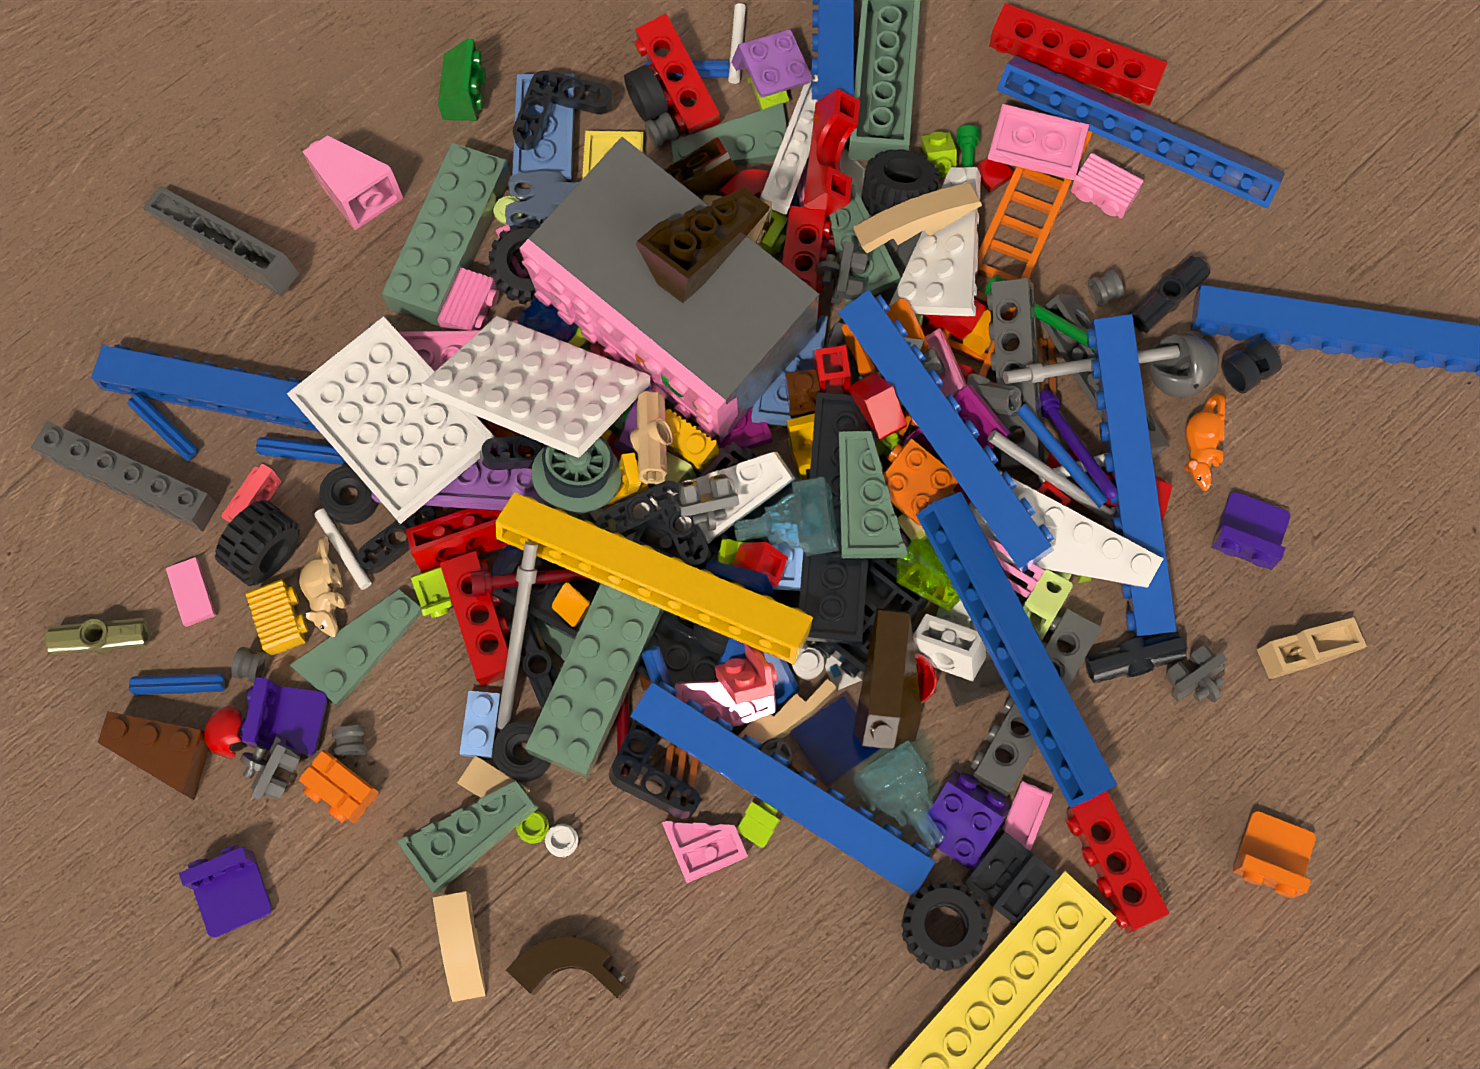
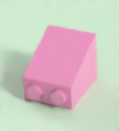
(353, 180)

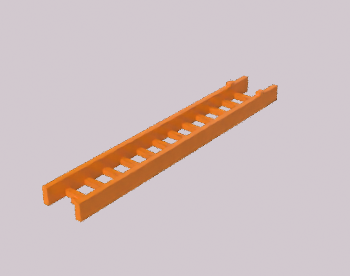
(1031, 259)

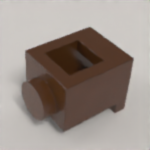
(801, 392)

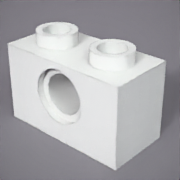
(950, 646)

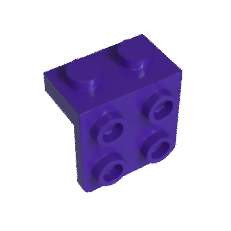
(1252, 531)
(283, 712)
(967, 817)
(228, 890)

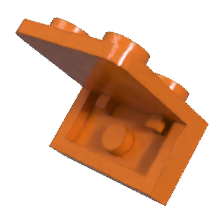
(899, 310)
(916, 479)
(1275, 855)

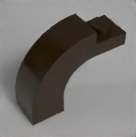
(557, 954)

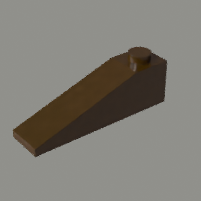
(704, 168)
(693, 247)
(890, 691)

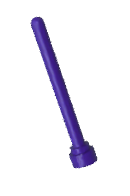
(1051, 410)

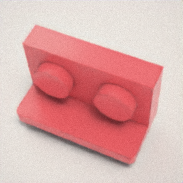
(258, 486)
(747, 678)

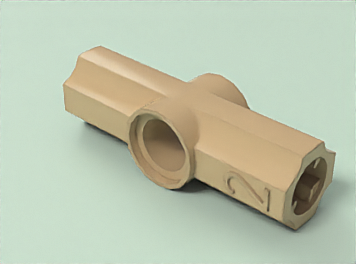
(651, 438)

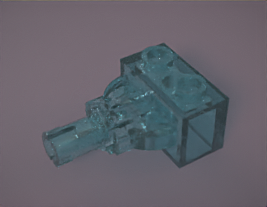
(798, 520)
(898, 785)

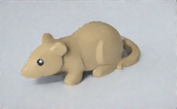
(320, 584)

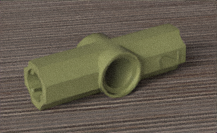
(80, 637)

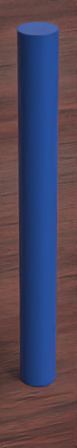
(1062, 456)

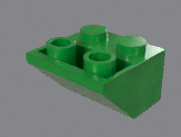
(461, 83)

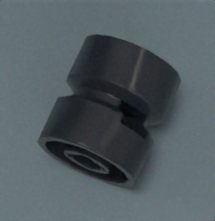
(1251, 365)

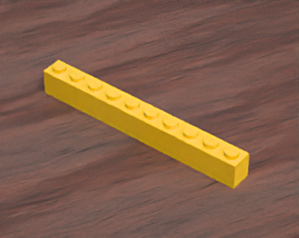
(655, 578)

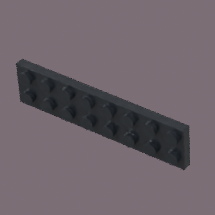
(832, 585)
(680, 649)

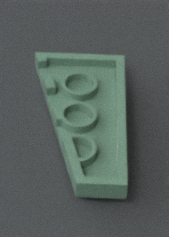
(866, 510)
(350, 656)

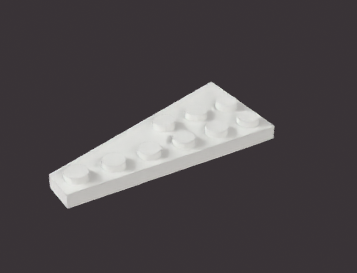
(944, 264)
(751, 480)
(1081, 544)

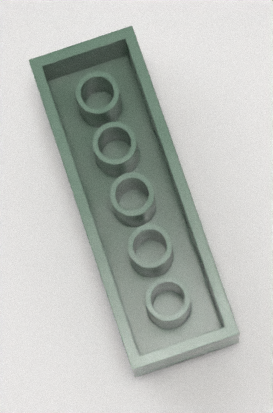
(885, 77)
(446, 232)
(593, 681)

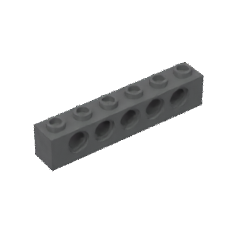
(1005, 295)
(1071, 309)
(125, 476)
(1001, 777)

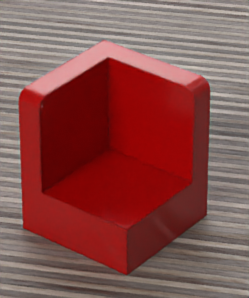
(761, 558)

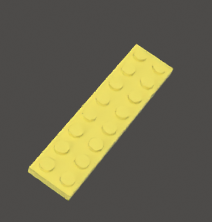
(1011, 981)

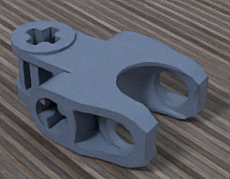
(545, 195)

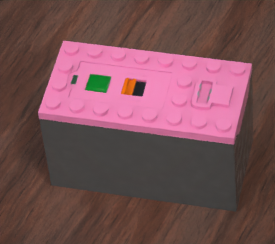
(701, 354)

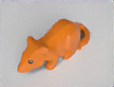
(1202, 438)

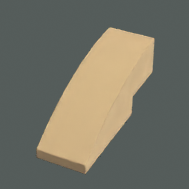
(1311, 647)
(459, 946)

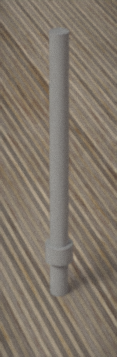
(1036, 372)
(1051, 476)
(526, 577)

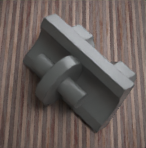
(847, 262)
(721, 496)
(1208, 667)
(265, 781)

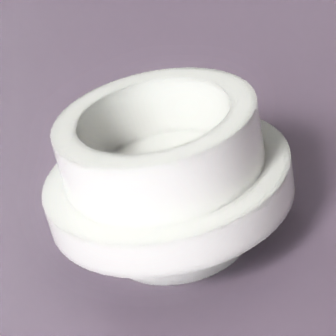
(809, 664)
(561, 840)

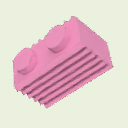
(1106, 186)
(468, 302)

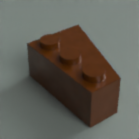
(159, 748)

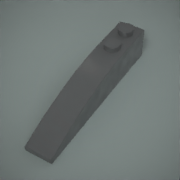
(223, 241)

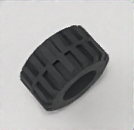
(897, 178)
(499, 260)
(257, 542)
(969, 910)

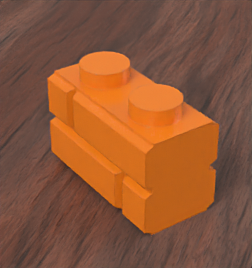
(338, 787)

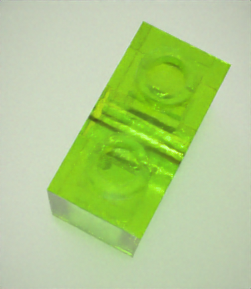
(926, 575)

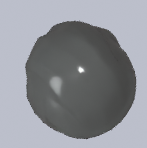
(1190, 371)

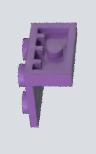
(773, 63)

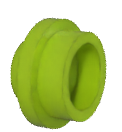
(533, 828)

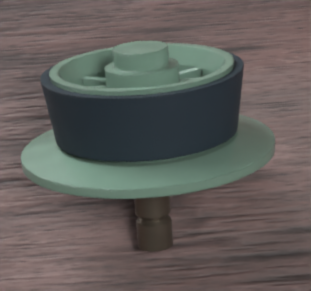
(576, 482)

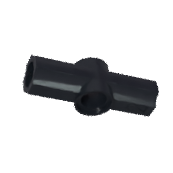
(1180, 283)
(534, 648)
(1135, 657)

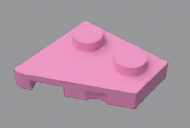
(704, 847)

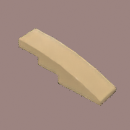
(926, 212)
(790, 716)

